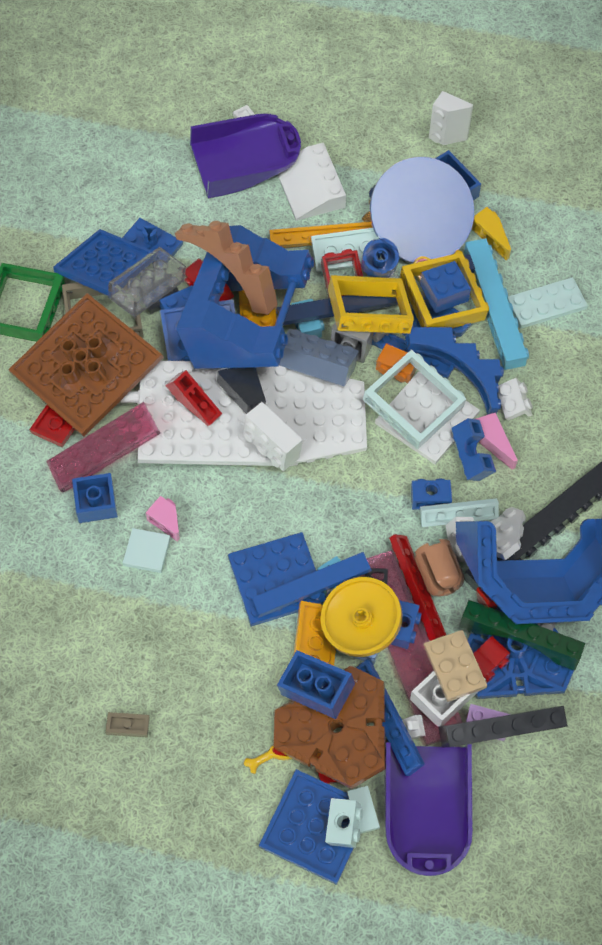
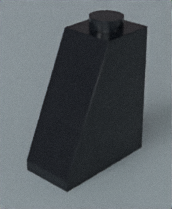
(242, 386)

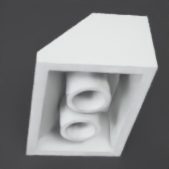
(450, 119)

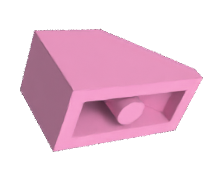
(164, 516)

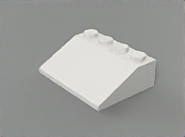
(313, 184)

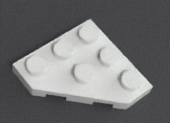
(508, 532)

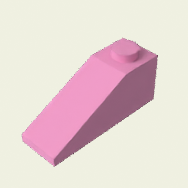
(496, 440)

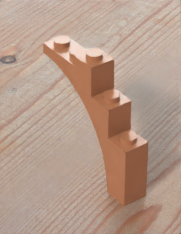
(253, 278)

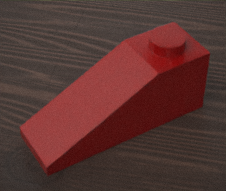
(193, 397)

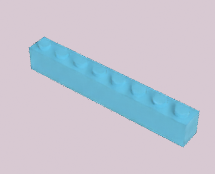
(500, 314)

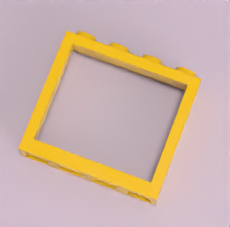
(370, 287)
(453, 320)

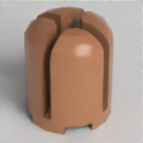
(439, 568)

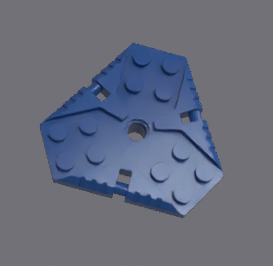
(527, 665)

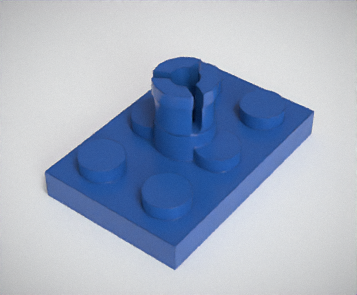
(152, 237)

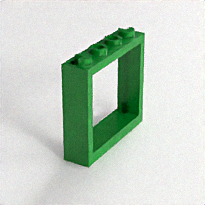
(35, 276)

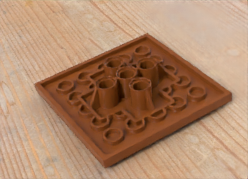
(86, 364)

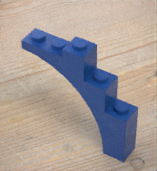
(442, 344)

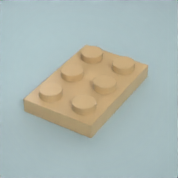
(455, 665)

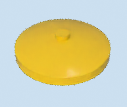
(361, 617)

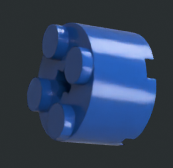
(379, 249)

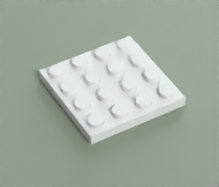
(420, 406)

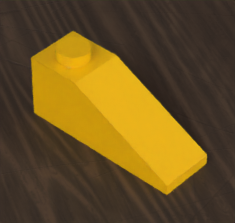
(489, 226)

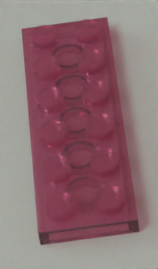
(103, 446)

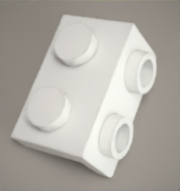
(514, 399)

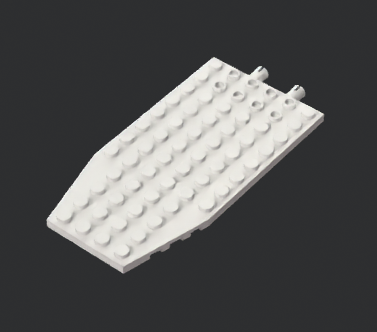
(319, 411)

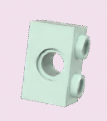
(340, 810)

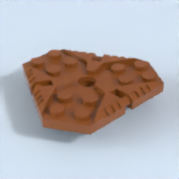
(346, 755)

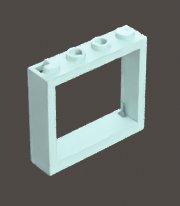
(395, 419)

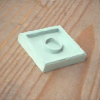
(146, 550)

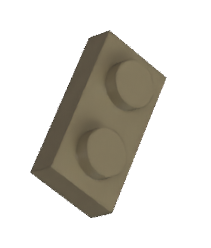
(127, 724)

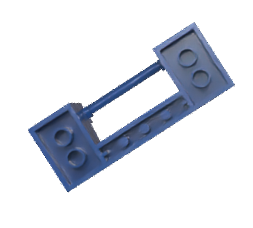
(227, 339)

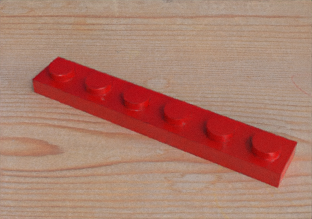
(419, 592)

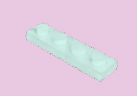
(444, 513)

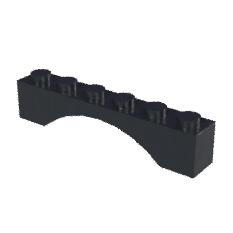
(502, 726)

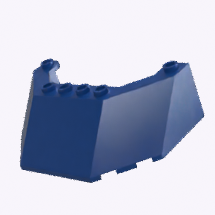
(537, 588)

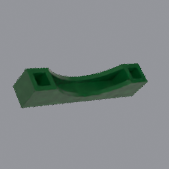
(556, 646)

